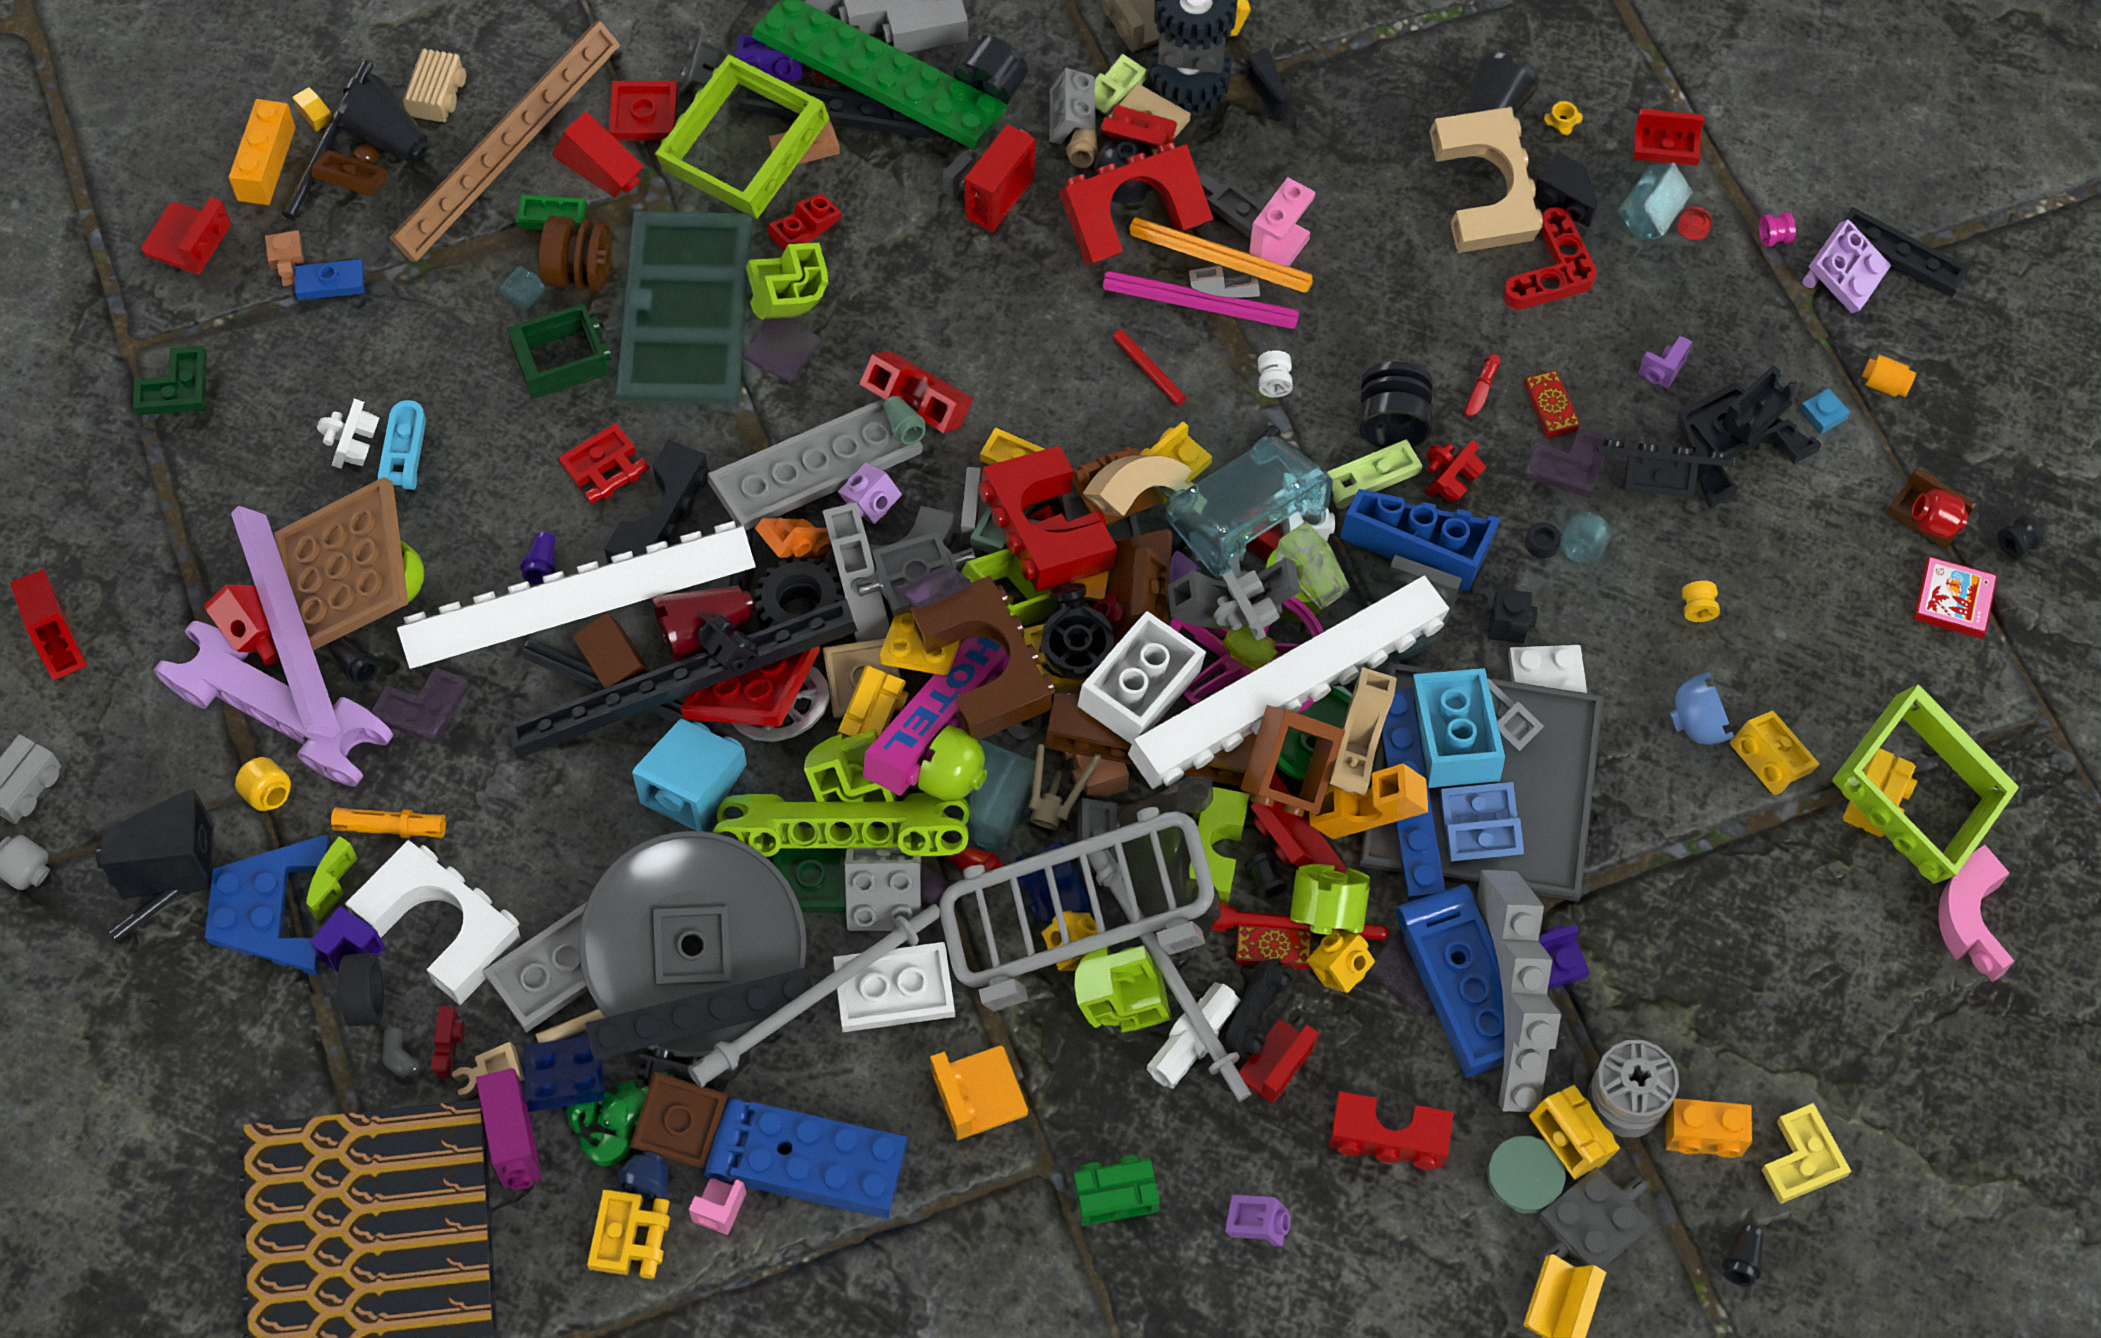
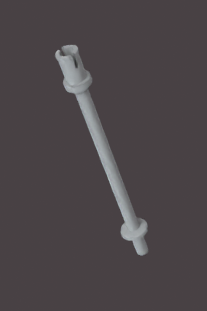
(1110, 876)
(727, 1054)

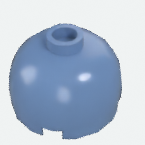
(1700, 712)

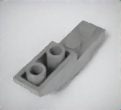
(856, 565)

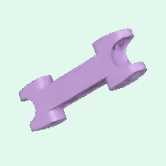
(223, 674)

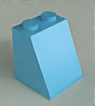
(689, 774)

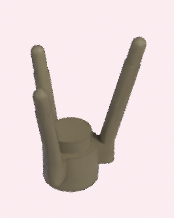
(1049, 808)

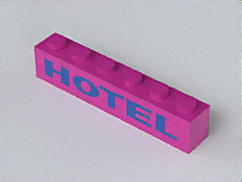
(900, 750)

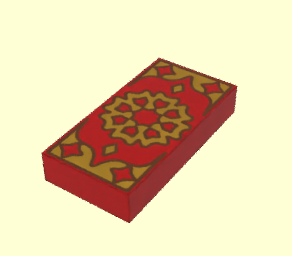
(1551, 404)
(1264, 943)

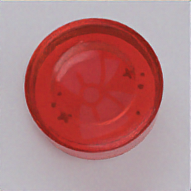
(1694, 223)

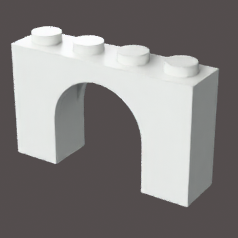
(416, 877)

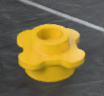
(1569, 115)

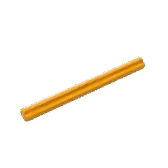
(1221, 254)

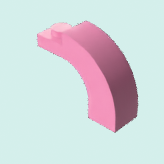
(1961, 914)

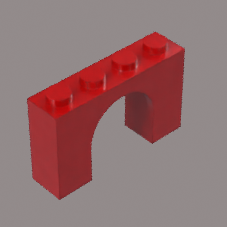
(1168, 172)
(1044, 556)

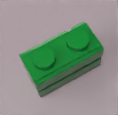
(1115, 1190)

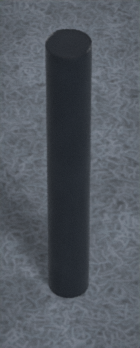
(143, 913)

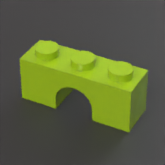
(1221, 821)

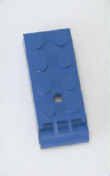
(1464, 994)
(827, 1163)

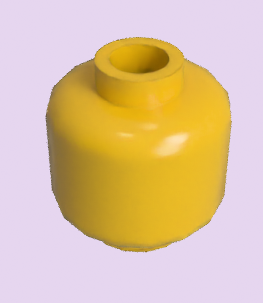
(263, 784)

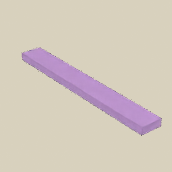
(285, 623)

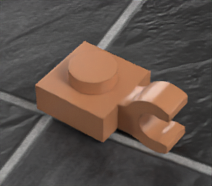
(283, 253)

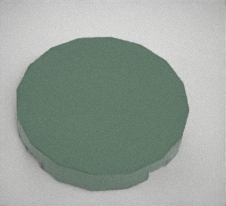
(1526, 1174)

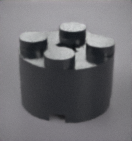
(991, 68)

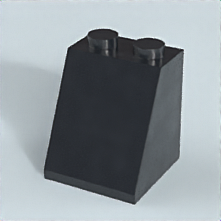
(160, 849)

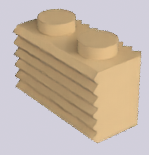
(434, 85)

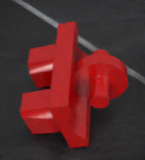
(1463, 461)

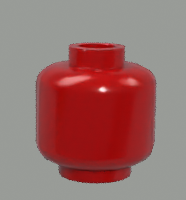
(1939, 513)

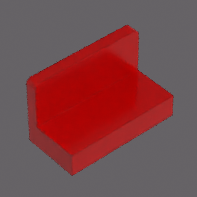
(1280, 1059)

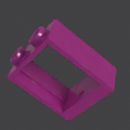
(509, 1129)

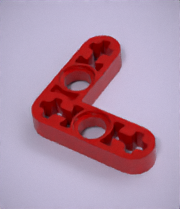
(1562, 272)

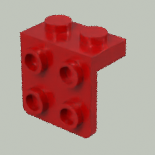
(187, 235)

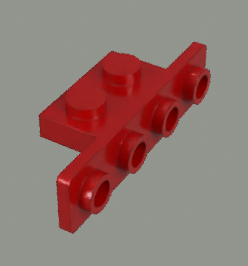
(1295, 837)

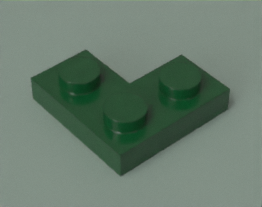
(180, 391)

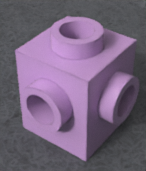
(872, 492)

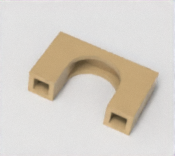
(1496, 138)

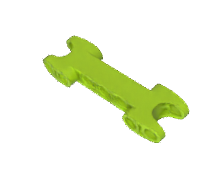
(911, 824)

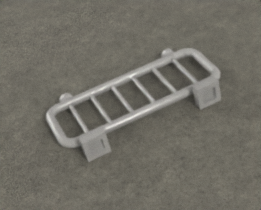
(1176, 938)

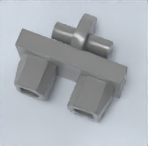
(1241, 590)

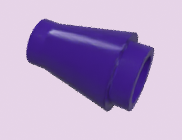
(539, 559)

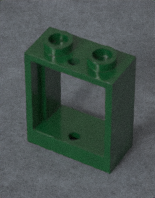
(552, 328)

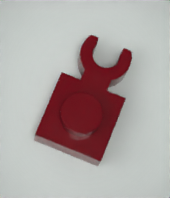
(448, 1033)

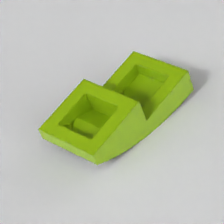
(325, 888)

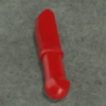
(1481, 388)

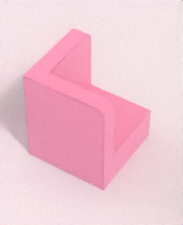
(718, 1205)

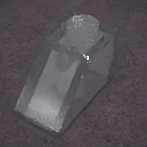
(1315, 564)

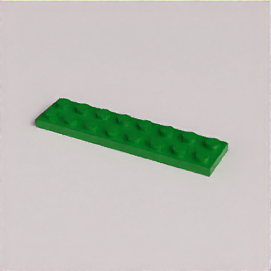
(880, 71)

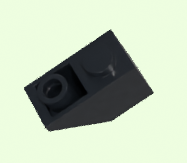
(1568, 187)

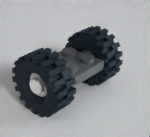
(1191, 54)

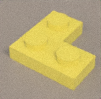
(1814, 1158)

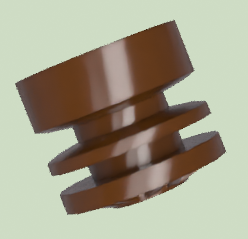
(568, 253)

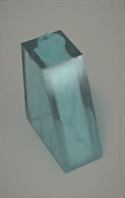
(1001, 798)

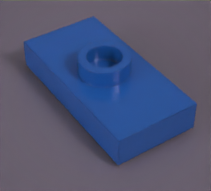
(329, 279)

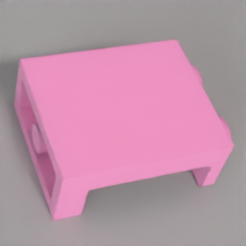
(1275, 231)

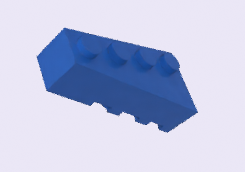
(1420, 533)

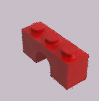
(936, 400)
(1358, 1131)

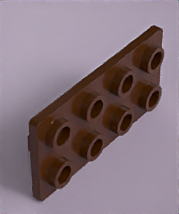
(1142, 578)

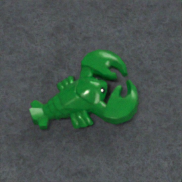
(618, 1114)

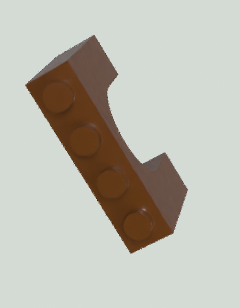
(982, 613)

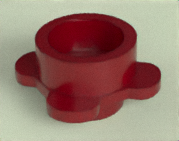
(1111, 610)

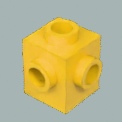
(1078, 927)
(1341, 960)

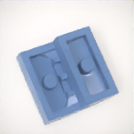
(1481, 821)

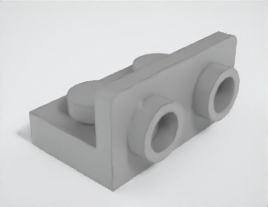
(1071, 104)

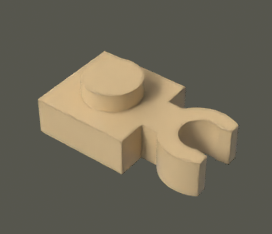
(492, 1061)

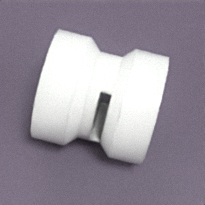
(1275, 373)

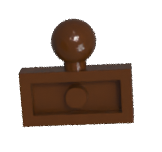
(352, 173)

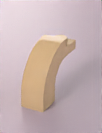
(1124, 479)
(1362, 730)

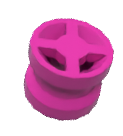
(1777, 229)

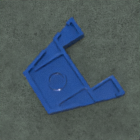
(250, 904)

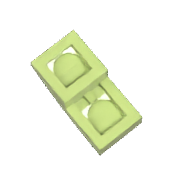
(1117, 84)

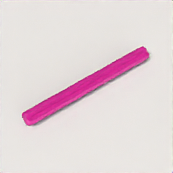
(1196, 299)

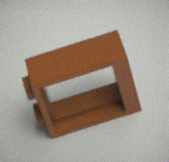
(1267, 751)

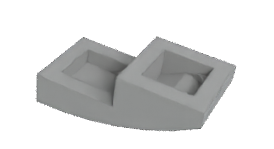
(1212, 281)
(1514, 721)

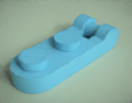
(403, 444)

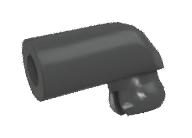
(396, 1058)

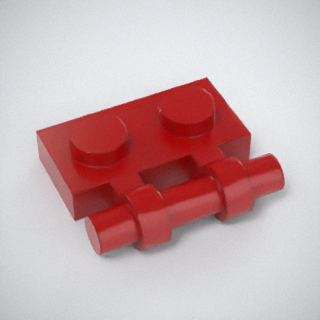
(597, 456)

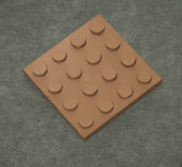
(345, 563)

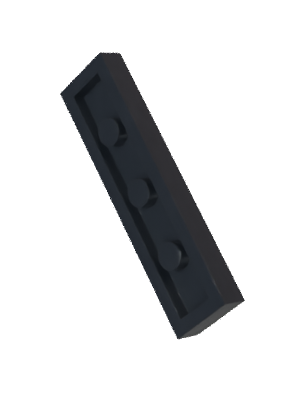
(1910, 254)

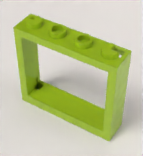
(781, 161)
(1959, 752)

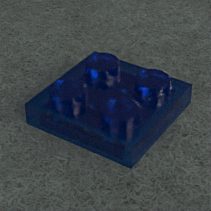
(562, 1074)

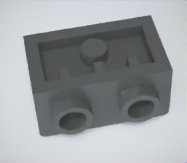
(1405, 571)

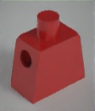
(243, 621)

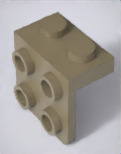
(1133, 21)

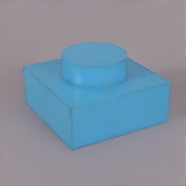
(1824, 411)

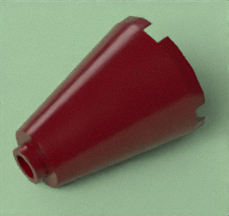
(680, 618)

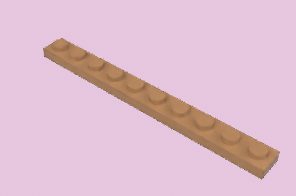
(504, 142)

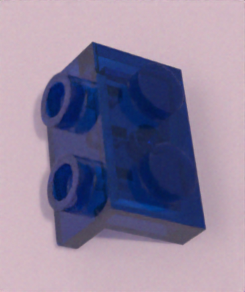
(1069, 884)

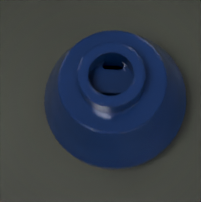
(645, 1176)

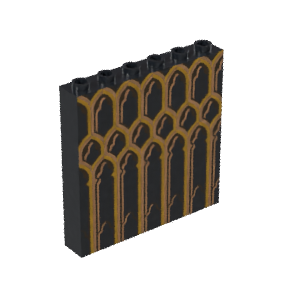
(369, 1225)

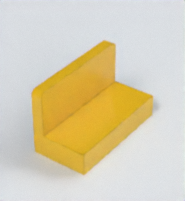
(1564, 1299)

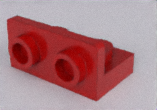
(1139, 127)

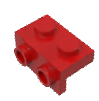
(1667, 137)

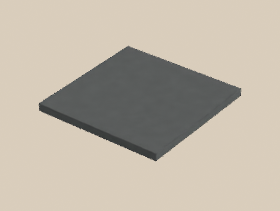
(1551, 791)

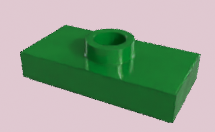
(535, 210)

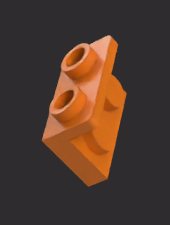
(794, 538)

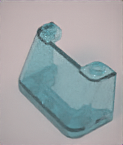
(1247, 500)

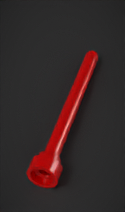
(1231, 917)

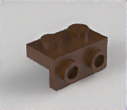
(1917, 484)

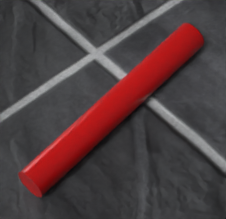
(1149, 367)

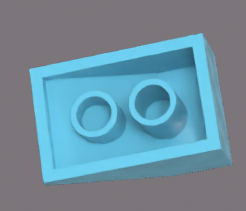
(1458, 728)

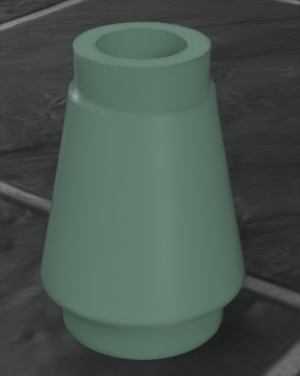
(904, 421)

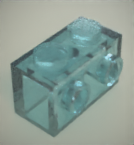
(1655, 201)

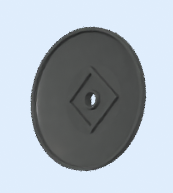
(680, 889)

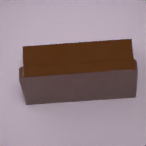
(610, 651)

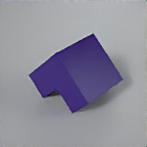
(345, 936)

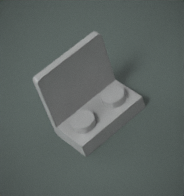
(881, 888)

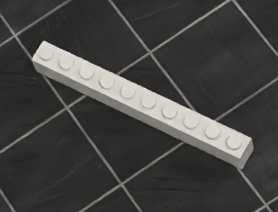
(575, 596)
(1288, 682)

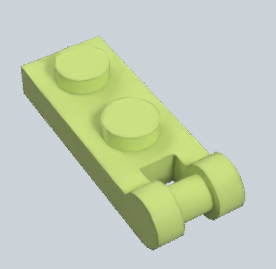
(1374, 472)

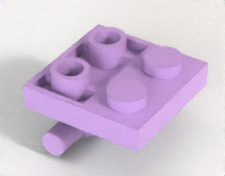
(1848, 266)

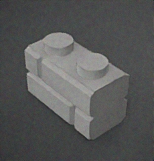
(23, 776)

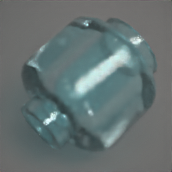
(1585, 537)

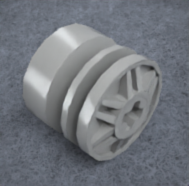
(1621, 1102)

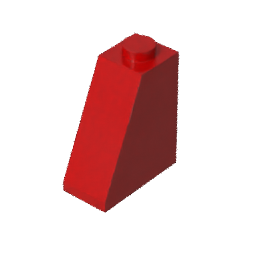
(598, 156)
(47, 624)

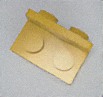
(1179, 446)
(1773, 752)

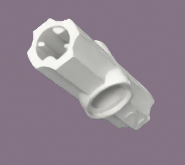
(1184, 1043)

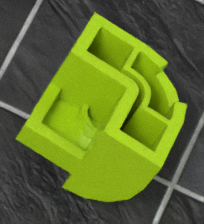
(789, 283)
(837, 770)
(1121, 989)

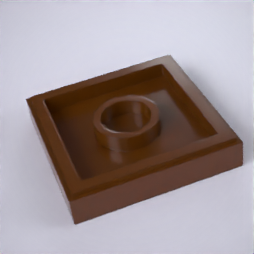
(678, 1120)

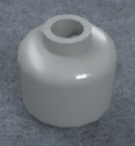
(22, 862)

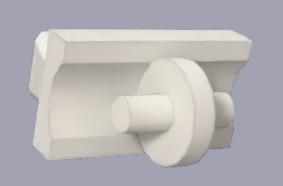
(348, 448)

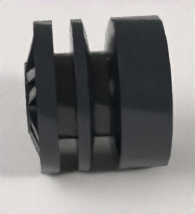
(1395, 404)

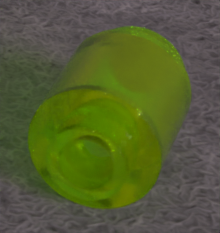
(1248, 651)

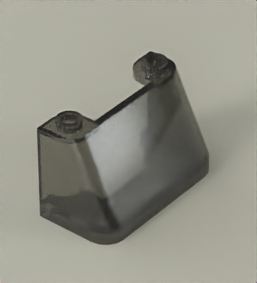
(1187, 797)

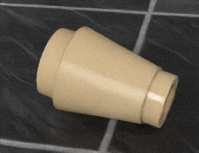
(1082, 147)

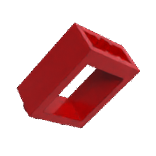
(1000, 177)

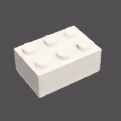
(1141, 678)

